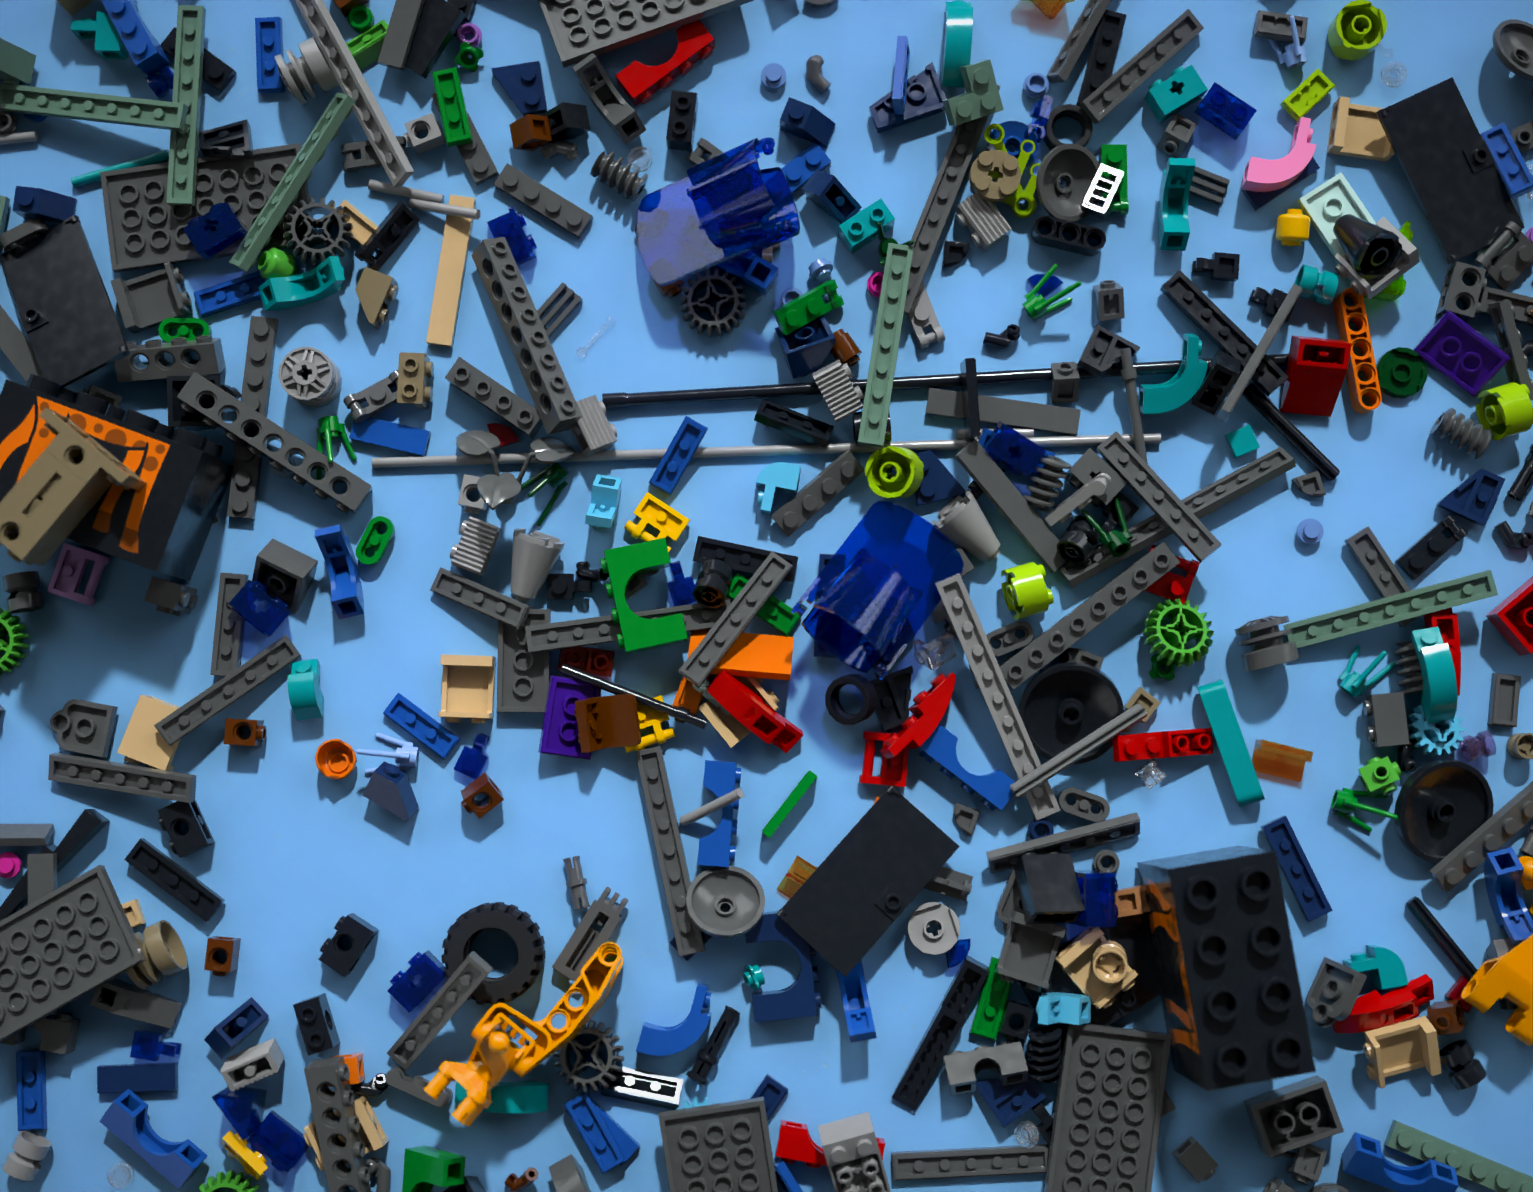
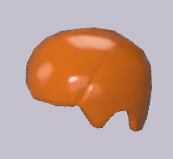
(335, 759)

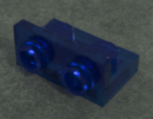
(511, 227)
(279, 1142)

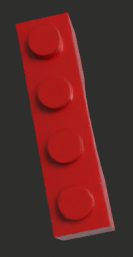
(642, 81)
(796, 1144)

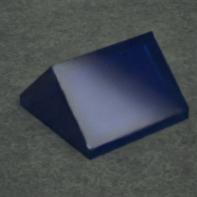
(242, 1108)

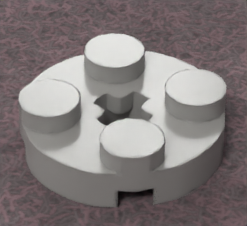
(946, 936)

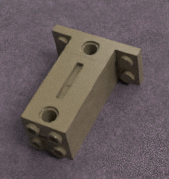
(58, 491)

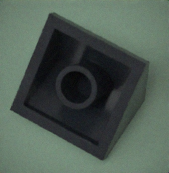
(176, 415)

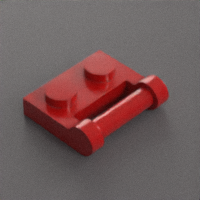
(1172, 585)
(893, 769)

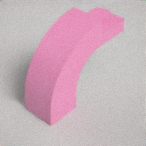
(1271, 175)

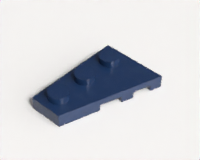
(922, 100)

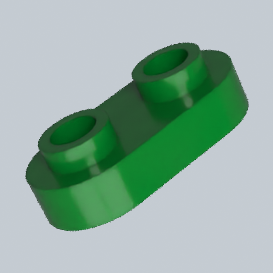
(186, 328)
(372, 539)

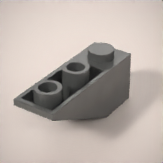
(136, 1003)

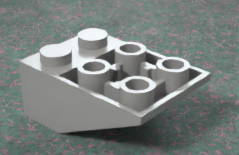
(853, 1155)

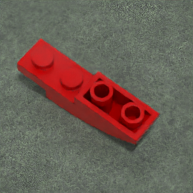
(1449, 629)
(753, 713)
(927, 714)
(1162, 744)
(1379, 1011)

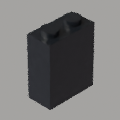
(1048, 888)

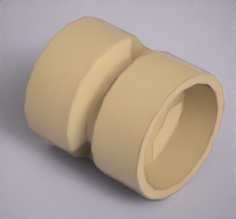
(1110, 962)

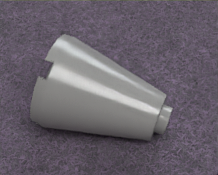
(968, 527)
(532, 562)

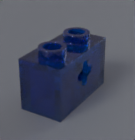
(1225, 111)
(228, 231)
(1026, 458)
(244, 605)
(406, 991)

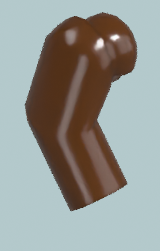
(527, 1178)

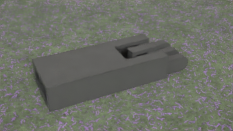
(587, 940)

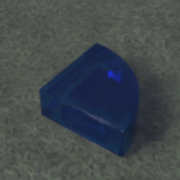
(1051, 284)
(957, 952)

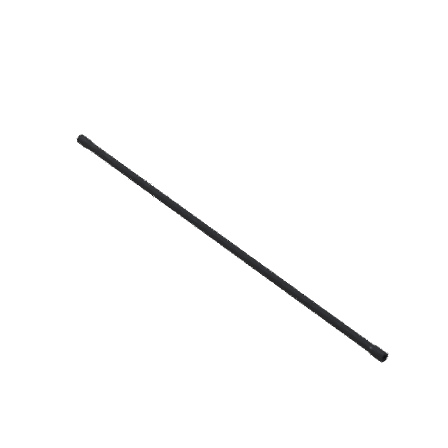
(624, 399)

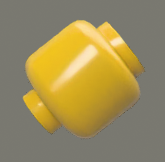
(1292, 228)

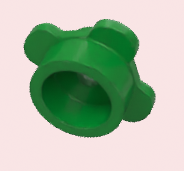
(461, 58)
(1156, 671)

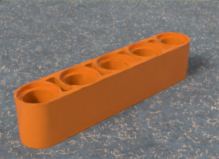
(1361, 339)

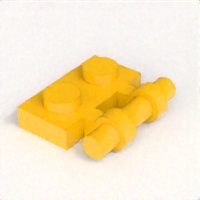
(658, 515)
(650, 717)
(252, 1162)

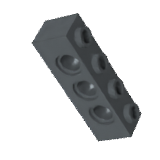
(208, 349)
(495, 397)

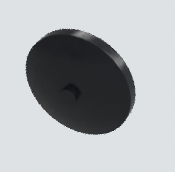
(1068, 705)
(1441, 808)

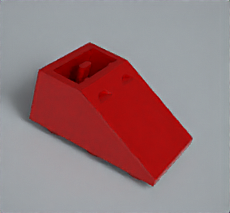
(1314, 375)

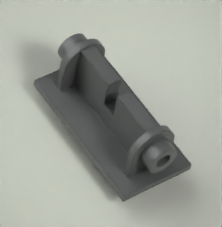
(951, 883)

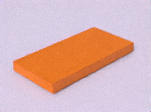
(753, 655)

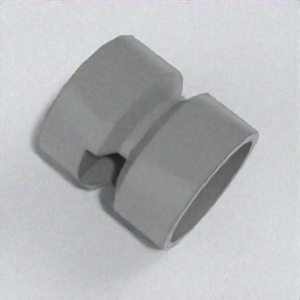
(25, 1160)

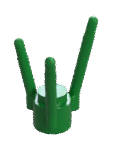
(1038, 306)
(329, 430)
(1345, 802)

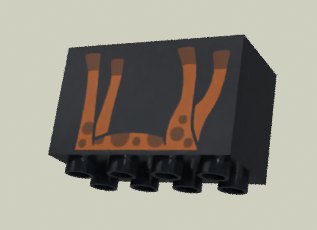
(151, 527)
(1226, 967)

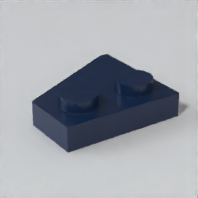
(524, 86)
(937, 481)
(1474, 497)
(1010, 1100)

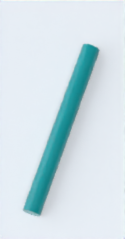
(142, 161)

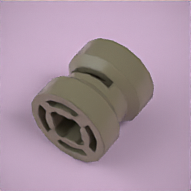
(1526, 745)

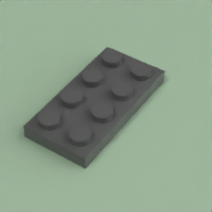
(522, 675)

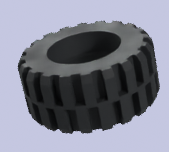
(523, 932)

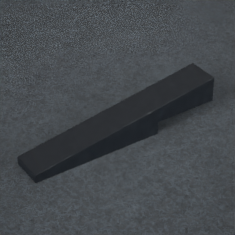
(82, 831)
(941, 1032)

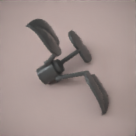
(504, 487)

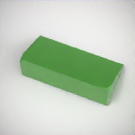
(367, 46)

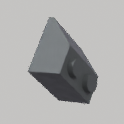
(285, 573)

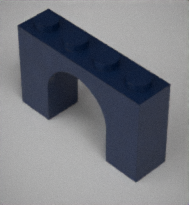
(798, 998)

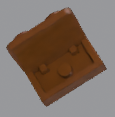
(607, 722)

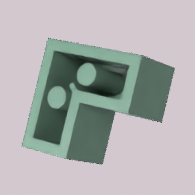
(15, 64)
(980, 97)

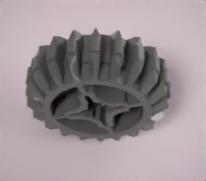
(310, 239)
(724, 301)
(596, 1048)

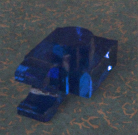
(1040, 115)
(682, 588)
(472, 760)
(149, 1046)

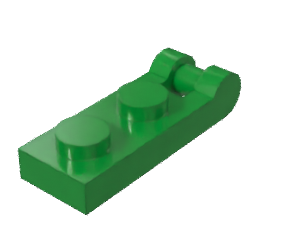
(1116, 157)
(807, 307)

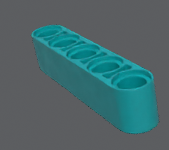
(1231, 743)

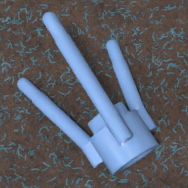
(1294, 53)
(406, 756)

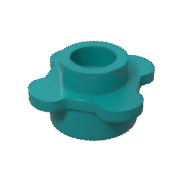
(753, 977)

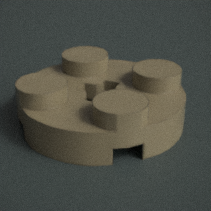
(998, 161)

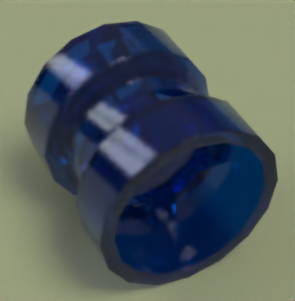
(161, 82)

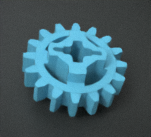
(1433, 735)

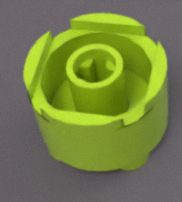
(1356, 30)
(1505, 410)
(883, 480)
(1026, 590)

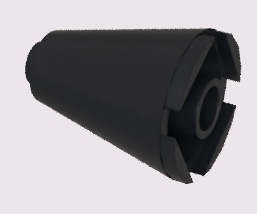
(1367, 245)

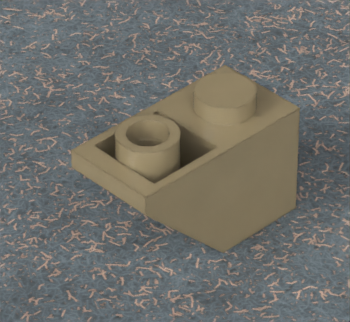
(375, 294)

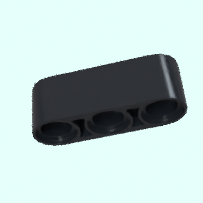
(1080, 232)

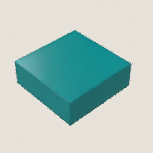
(1242, 441)

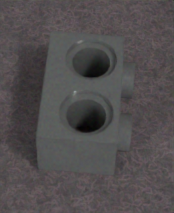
(1455, 289)

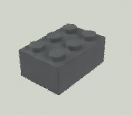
(1293, 1116)

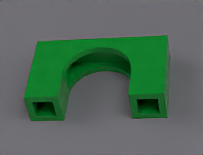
(637, 632)
(430, 1167)

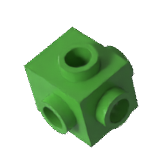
(1371, 777)

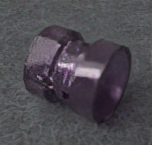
(1477, 746)

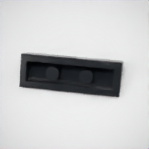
(645, 1088)

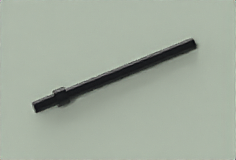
(680, 714)

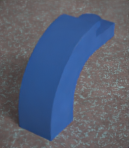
(342, 570)
(1504, 892)
(856, 1004)
(670, 1040)

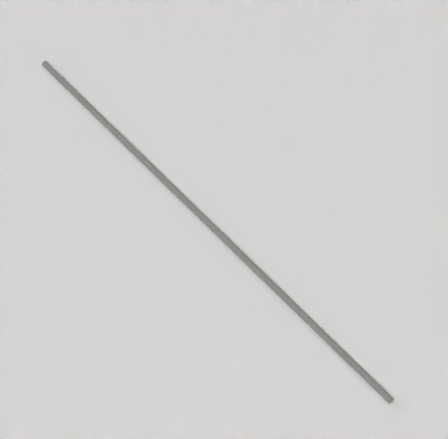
(739, 451)

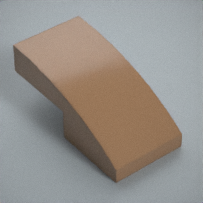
(1131, 901)

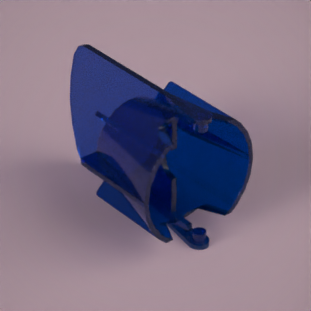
(716, 214)
(878, 587)

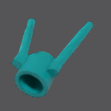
(1354, 683)

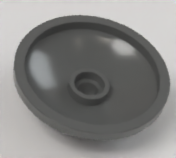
(1515, 47)
(1076, 170)
(728, 889)

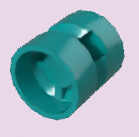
(1308, 279)

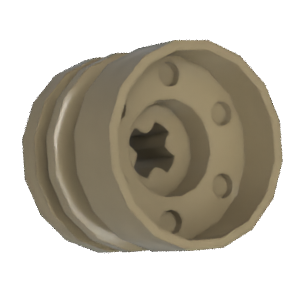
(163, 955)

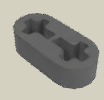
(22, 233)

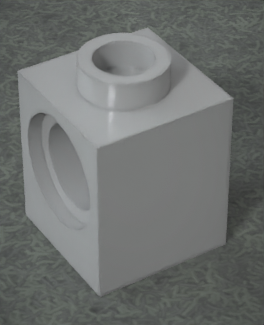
(432, 140)
(469, 484)

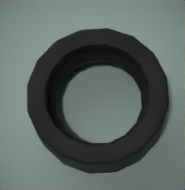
(1071, 111)
(834, 707)

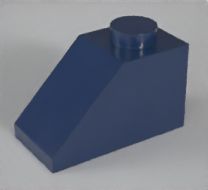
(806, 122)
(831, 196)
(44, 204)
(392, 791)
(236, 1028)

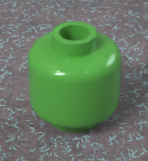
(276, 264)

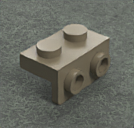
(413, 379)

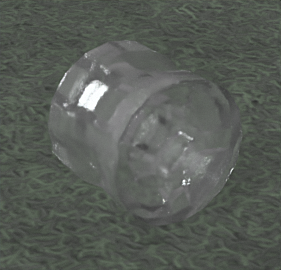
(1150, 774)

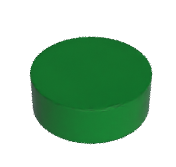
(360, 18)

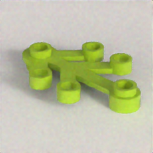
(1019, 194)

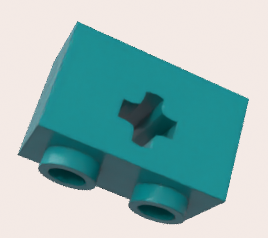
(1189, 88)
(863, 226)

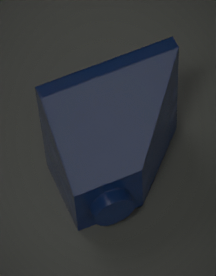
(807, 346)

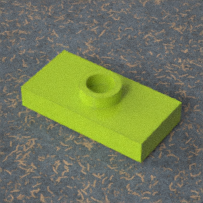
(1307, 95)

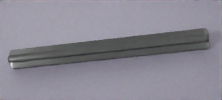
(1078, 750)

